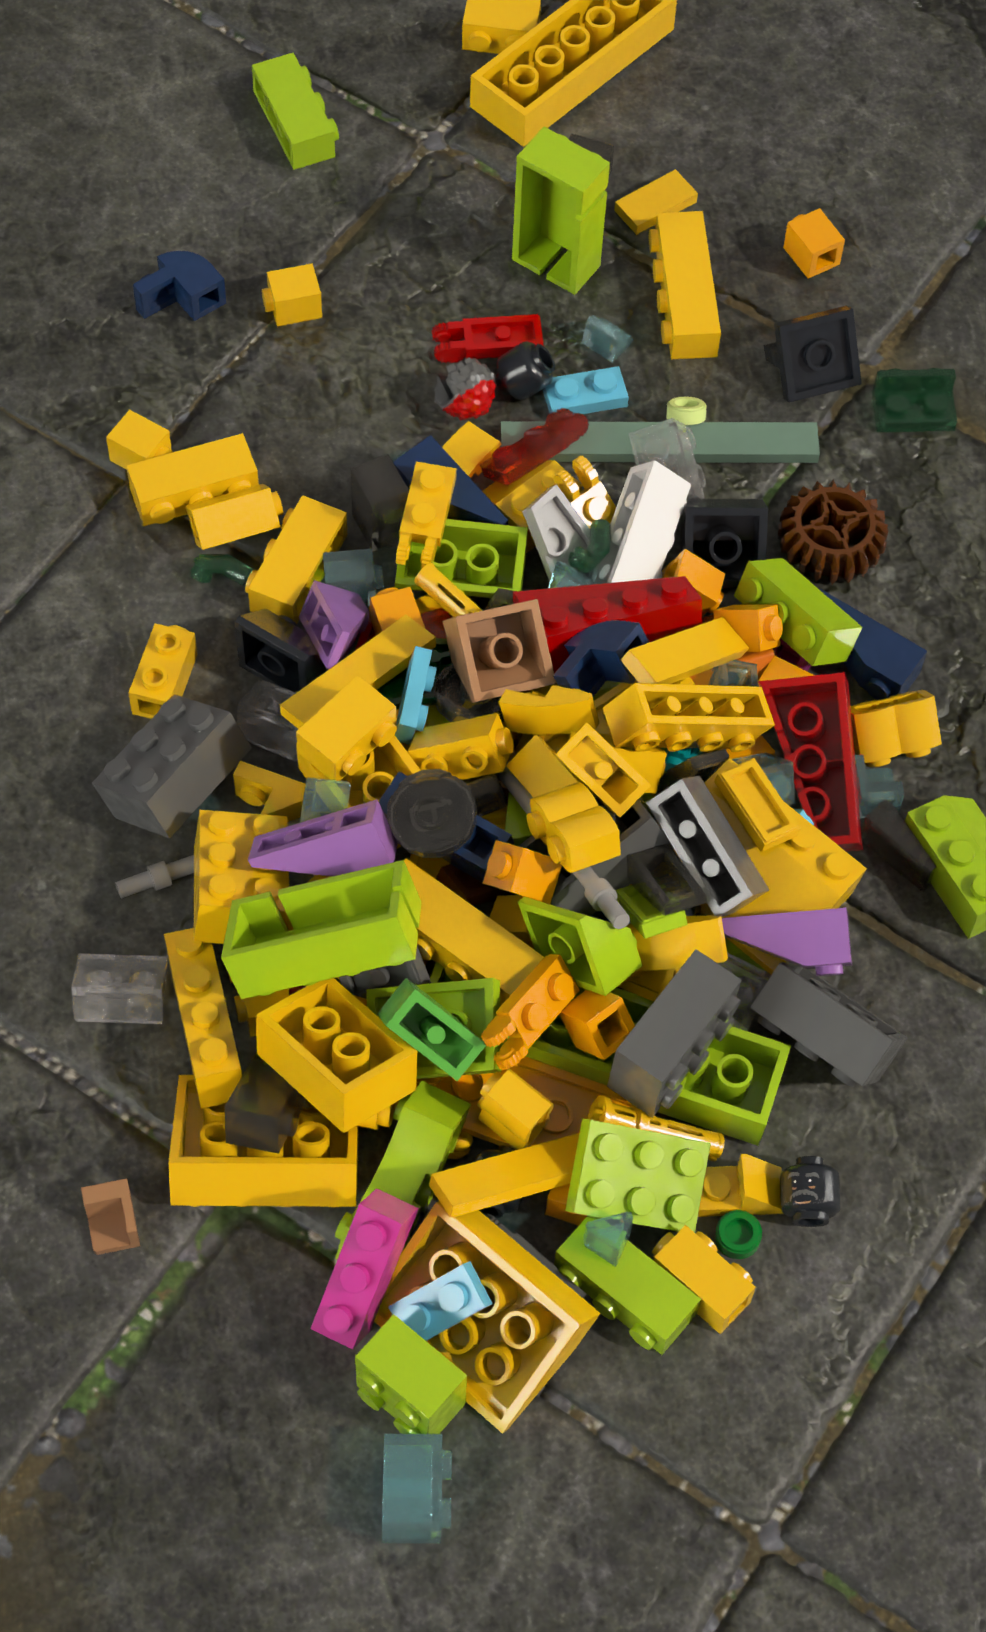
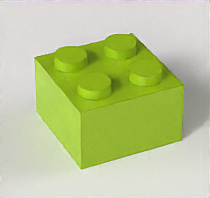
(409, 1380)

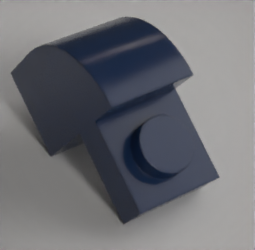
(181, 279)
(598, 654)

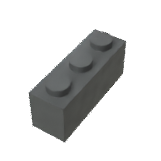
(707, 845)

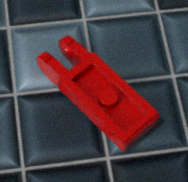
(484, 336)

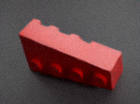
(658, 604)
(817, 735)

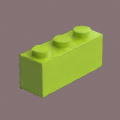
(294, 110)
(809, 618)
(634, 1291)

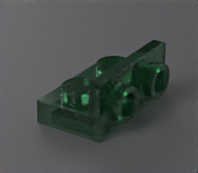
(914, 400)

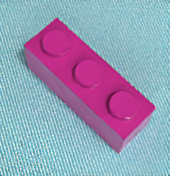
(364, 1268)

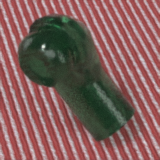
(597, 550)
(222, 564)

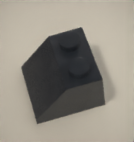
(725, 534)
(277, 650)

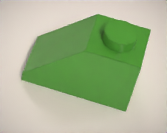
(431, 1029)

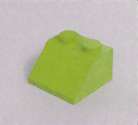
(590, 947)

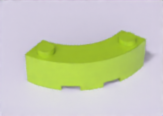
(420, 1146)

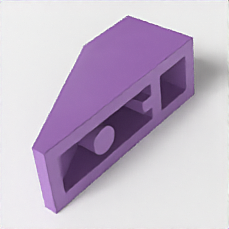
(333, 620)
(328, 844)
(803, 938)

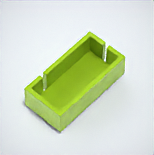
(559, 207)
(338, 931)

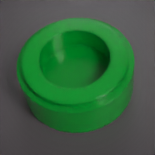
(738, 1234)

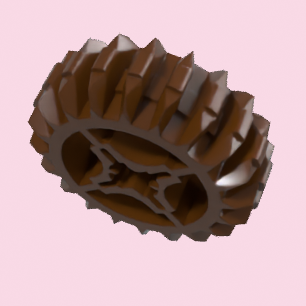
(825, 542)

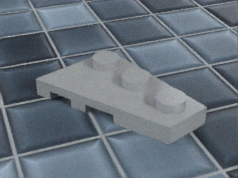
(556, 528)

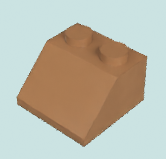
(500, 650)

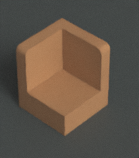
(110, 1216)

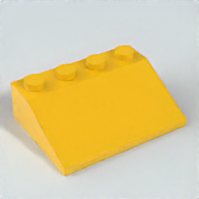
(800, 873)
(310, 1170)
(516, 1340)

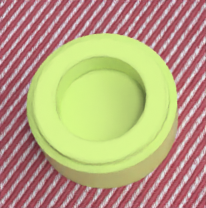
(687, 410)

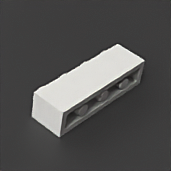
(643, 524)

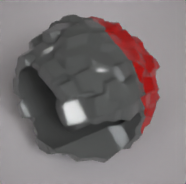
(466, 389)

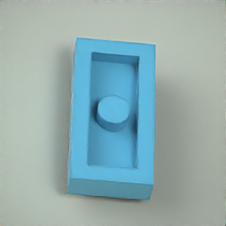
(587, 391)
(418, 679)
(443, 1302)

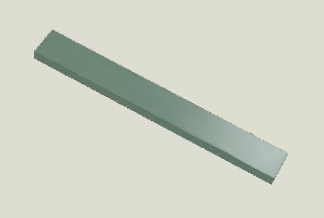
(714, 441)

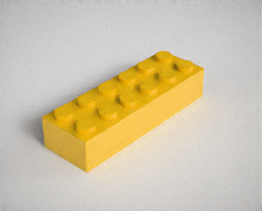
(565, 61)

